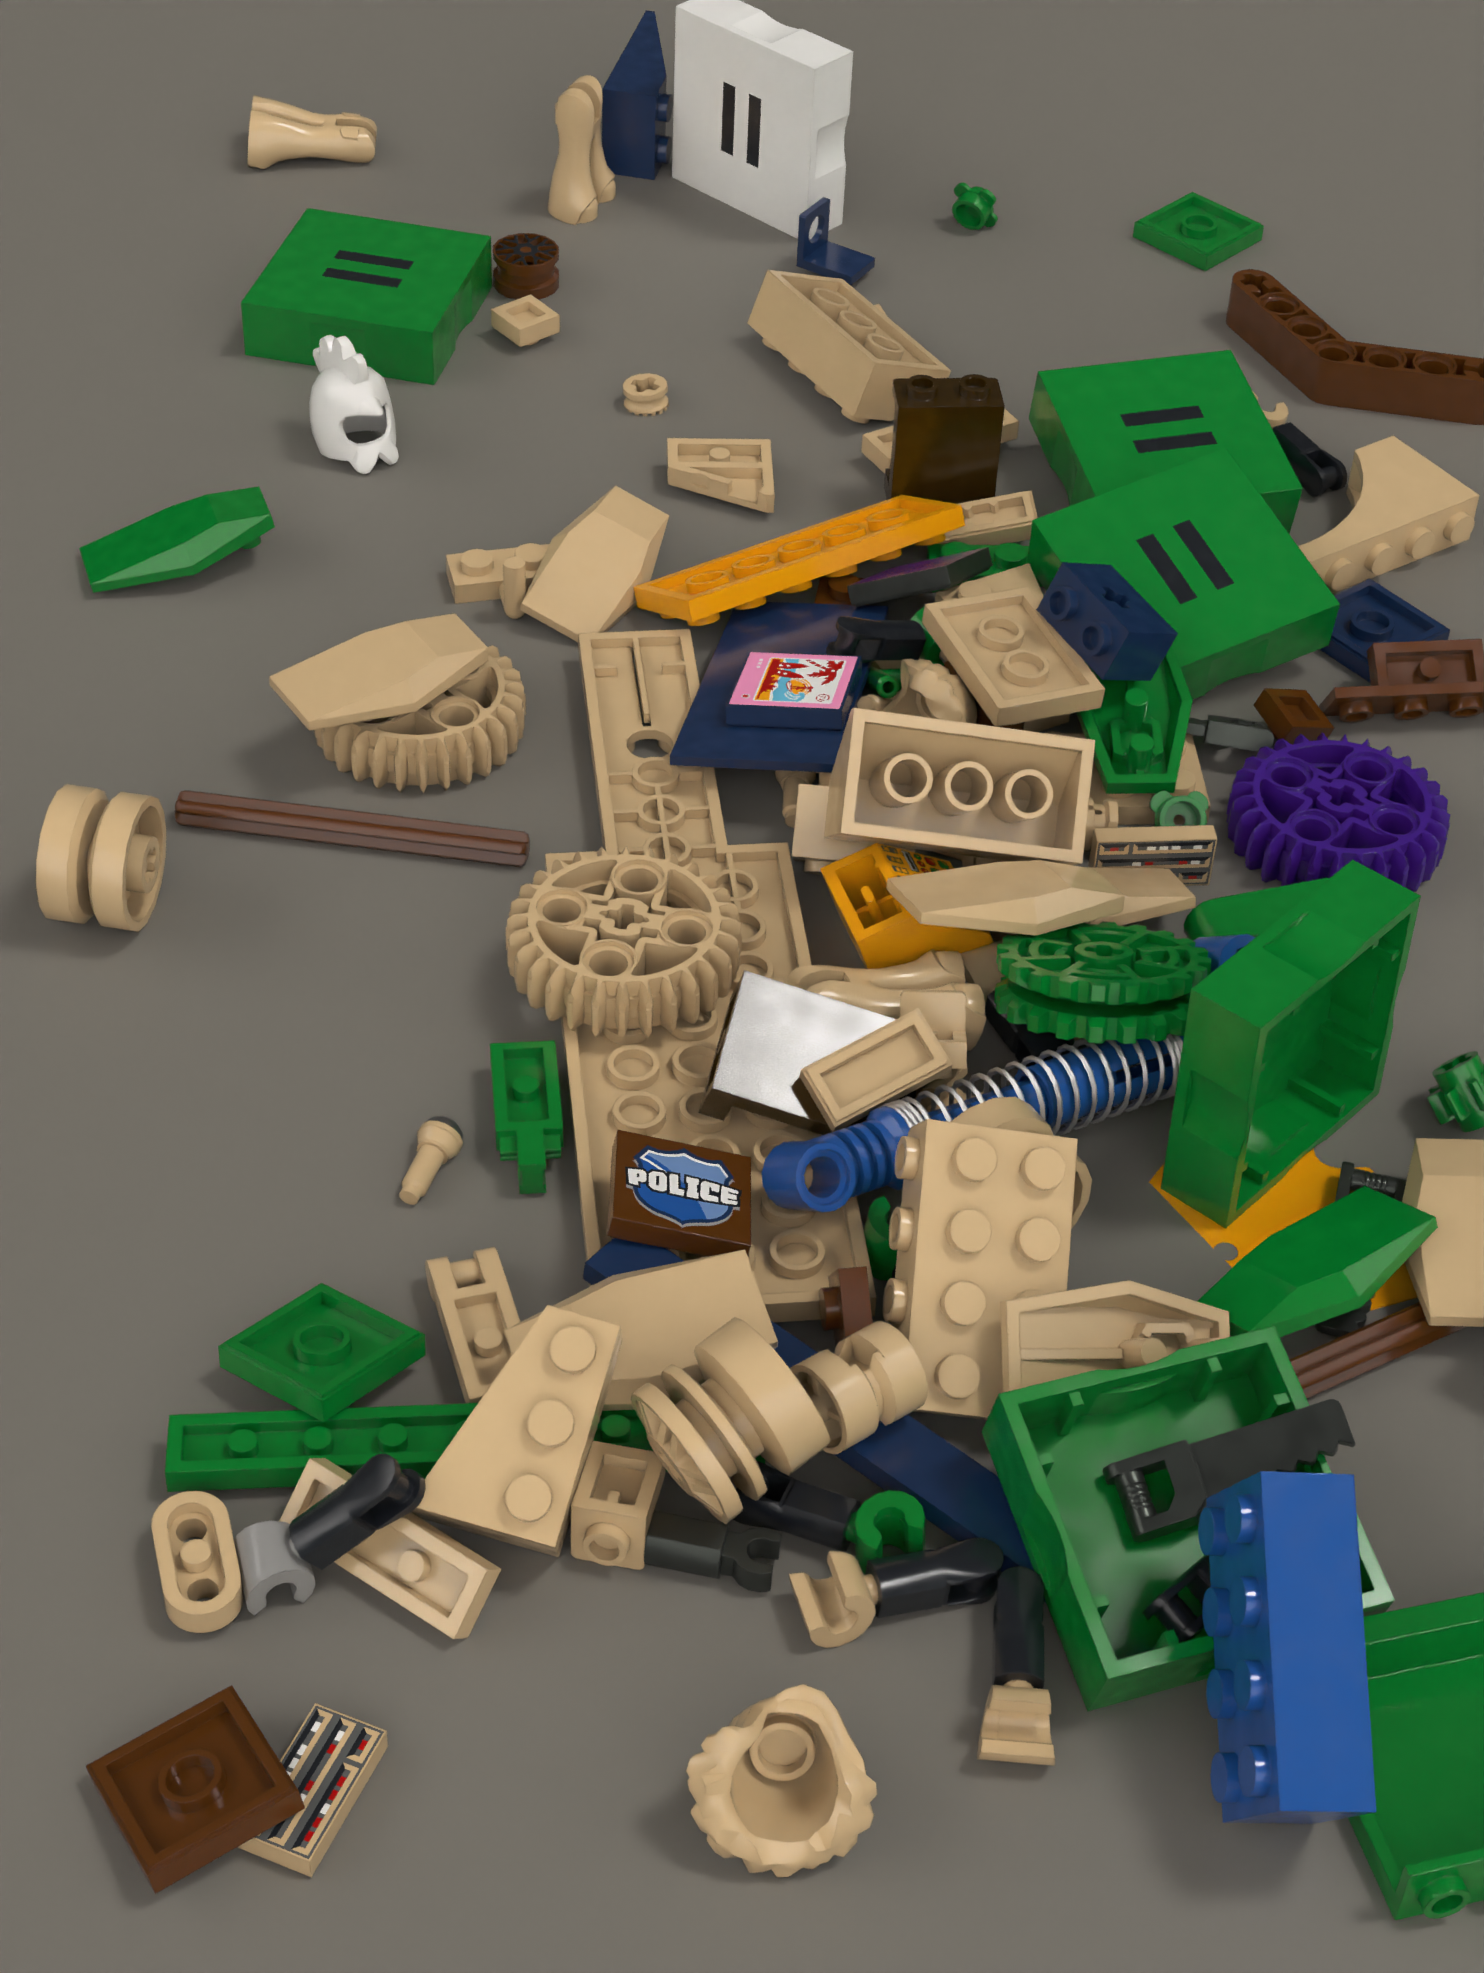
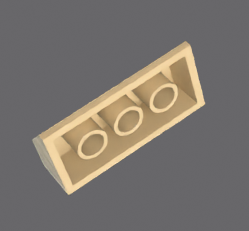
(839, 342)
(960, 788)

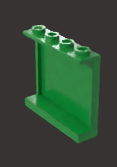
(1426, 1756)

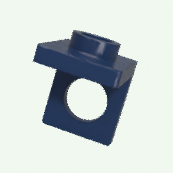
(824, 256)

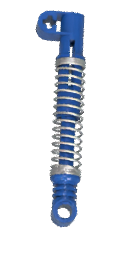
(1058, 1089)

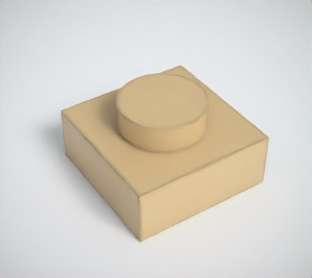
(525, 320)

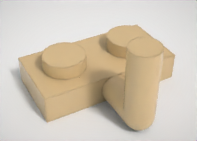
(495, 575)

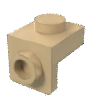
(946, 1017)

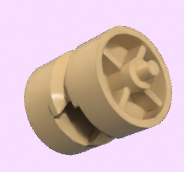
(864, 1382)

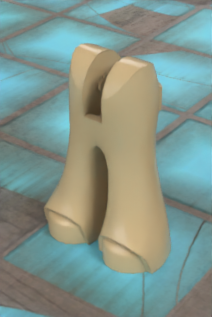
(289, 132)
(580, 171)
(881, 988)

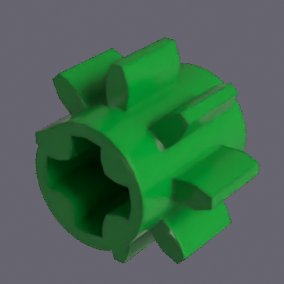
(1459, 1091)

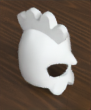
(348, 400)

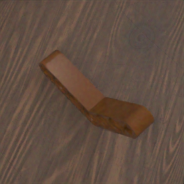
(1349, 371)

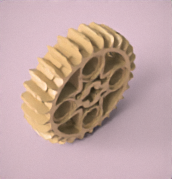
(442, 741)
(623, 942)

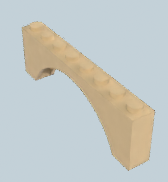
(1398, 515)

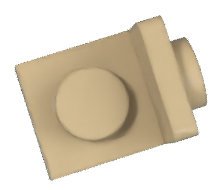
(615, 1505)

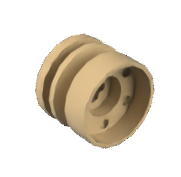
(739, 1412)

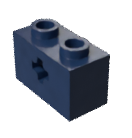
(1106, 621)

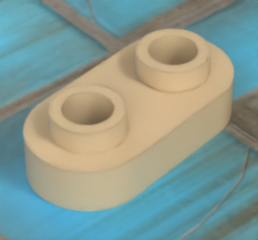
(199, 1566)

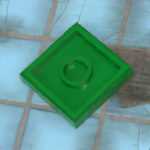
(1198, 231)
(322, 1351)

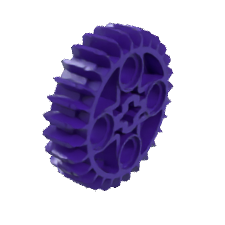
(1332, 802)

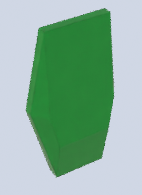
(178, 540)
(1140, 730)
(1321, 1264)

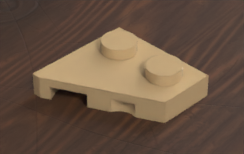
(724, 469)

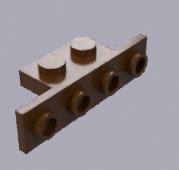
(1414, 681)

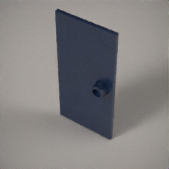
(778, 628)

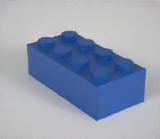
(1287, 1650)

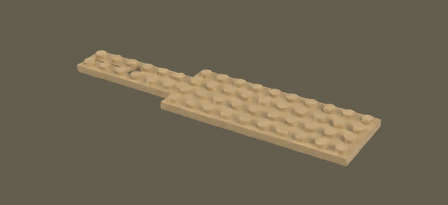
(660, 1080)

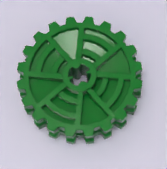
(1099, 982)

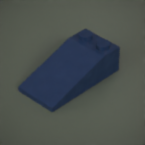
(637, 106)

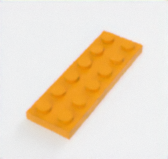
(797, 558)

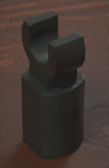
(712, 1549)

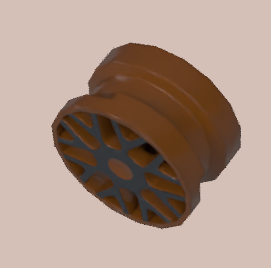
(525, 266)

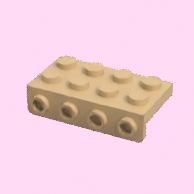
(974, 1228)

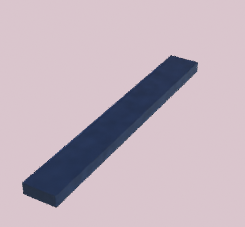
(901, 1456)

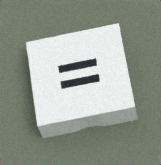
(759, 112)

